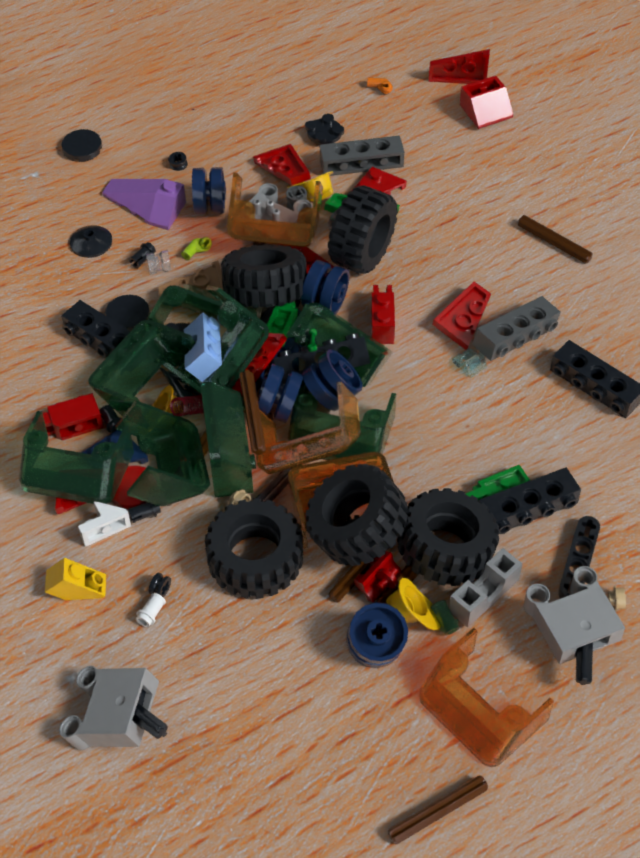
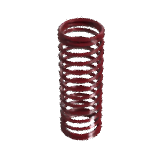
(198, 409)

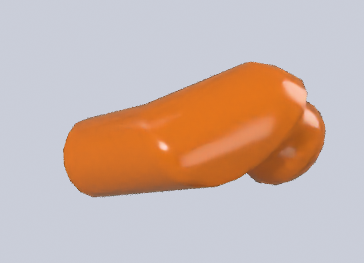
(380, 83)

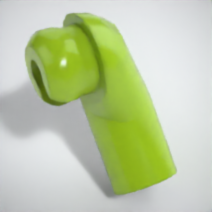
(196, 246)

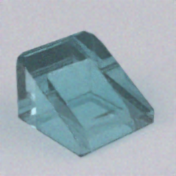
(470, 362)

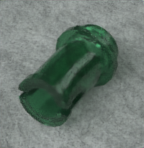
(445, 618)

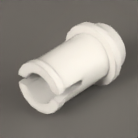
(148, 613)

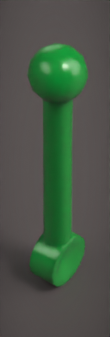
(312, 346)

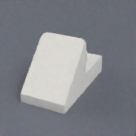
(109, 521)

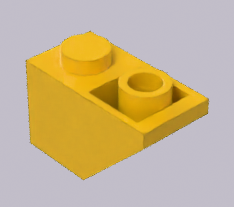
(74, 581)

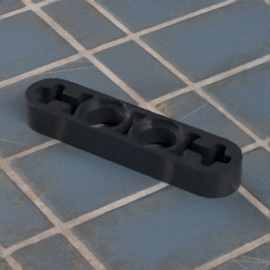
(576, 557)

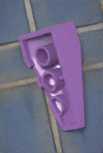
(152, 199)

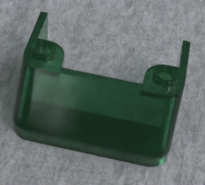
(189, 298)
(332, 326)
(238, 344)
(133, 363)
(374, 426)
(227, 439)
(177, 451)
(73, 473)

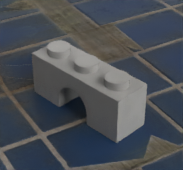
(474, 599)

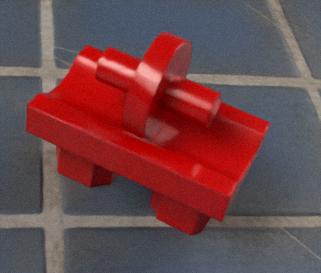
(379, 577)

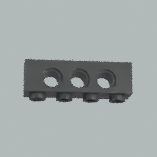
(362, 155)
(516, 328)

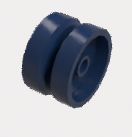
(211, 190)
(326, 285)
(323, 376)
(279, 393)
(384, 621)

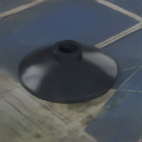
(91, 241)

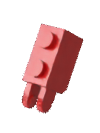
(383, 315)
(73, 417)

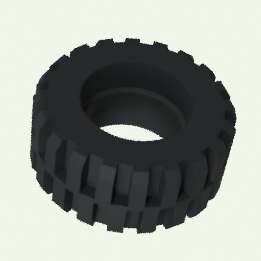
(362, 229)
(264, 275)
(249, 521)
(372, 531)
(445, 560)

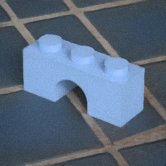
(206, 353)

